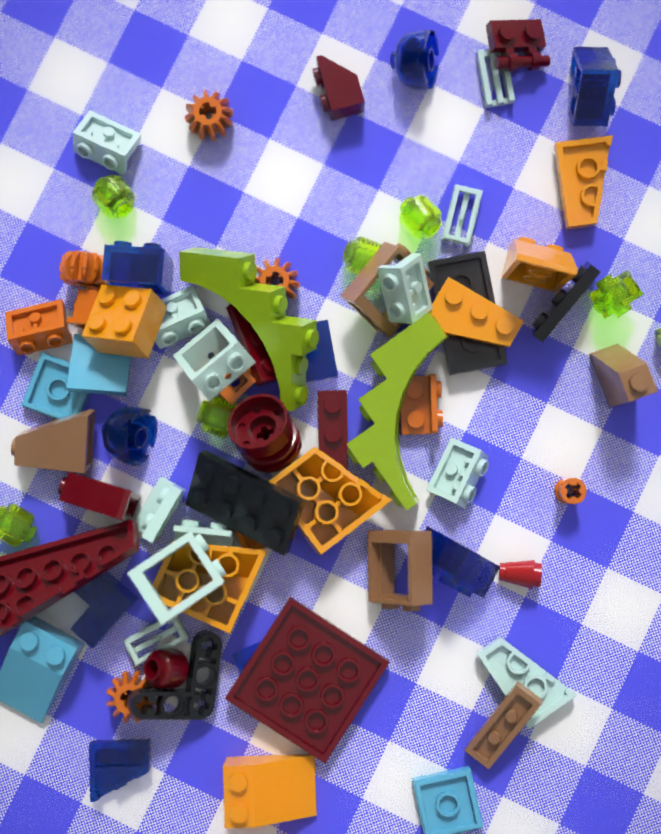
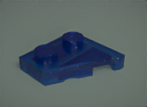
(116, 763)

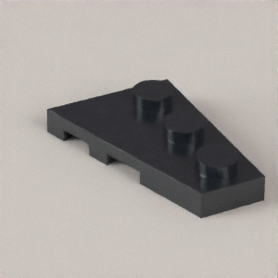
(564, 301)

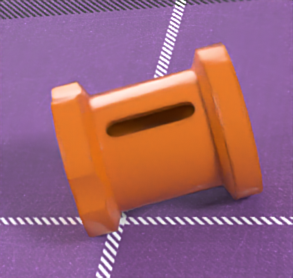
(579, 491)

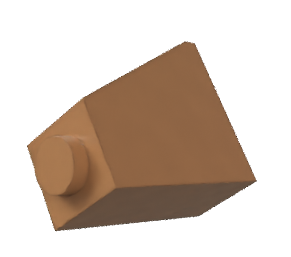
(622, 375)
(57, 445)

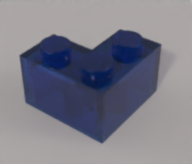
(594, 84)
(138, 266)
(460, 566)
(108, 604)

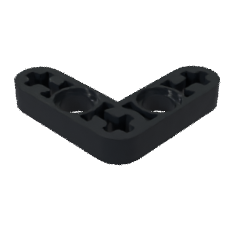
(187, 696)

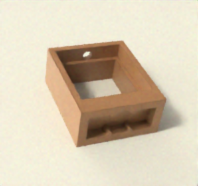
(366, 278)
(381, 568)

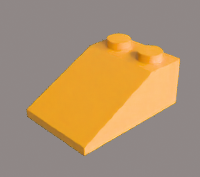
(538, 265)
(268, 789)

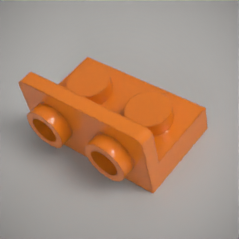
(38, 327)
(419, 407)

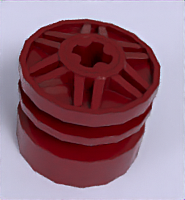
(264, 433)

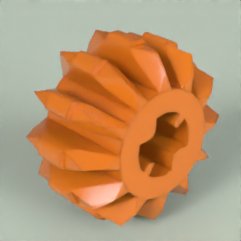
(220, 112)
(81, 269)
(279, 272)
(120, 696)

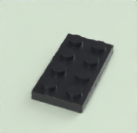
(472, 272)
(245, 502)

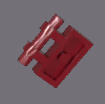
(517, 36)

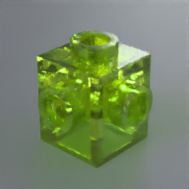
(615, 294)

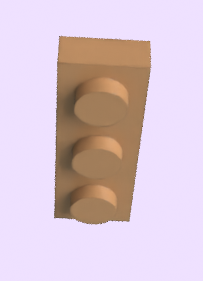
(503, 725)

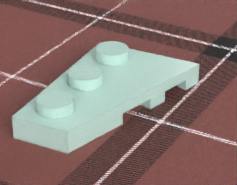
(510, 665)

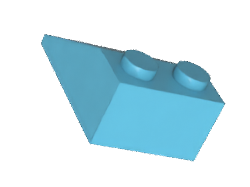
(37, 667)

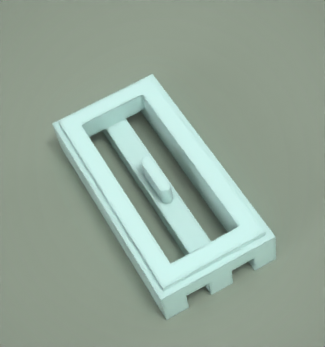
(500, 101)
(456, 239)
(178, 626)

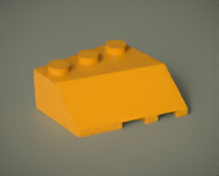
(333, 497)
(185, 574)

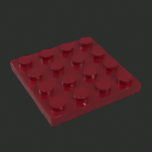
(307, 679)

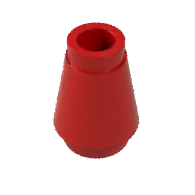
(521, 573)

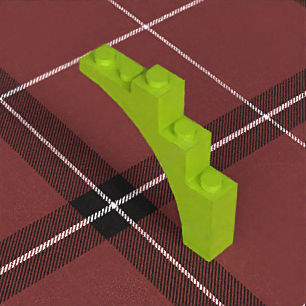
(264, 307)
(380, 443)

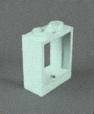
(210, 370)
(150, 593)

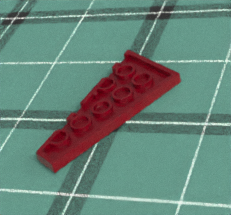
(53, 570)

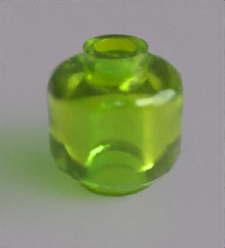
(113, 196)
(420, 216)
(358, 253)
(214, 416)
(16, 525)

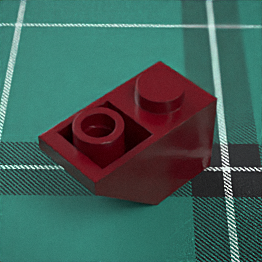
(340, 89)

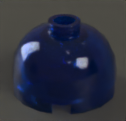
(415, 59)
(129, 433)

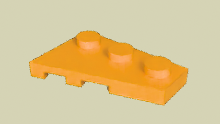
(581, 177)
(473, 316)

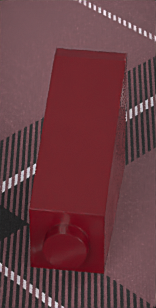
(98, 496)

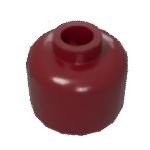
(166, 668)

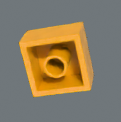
(124, 321)

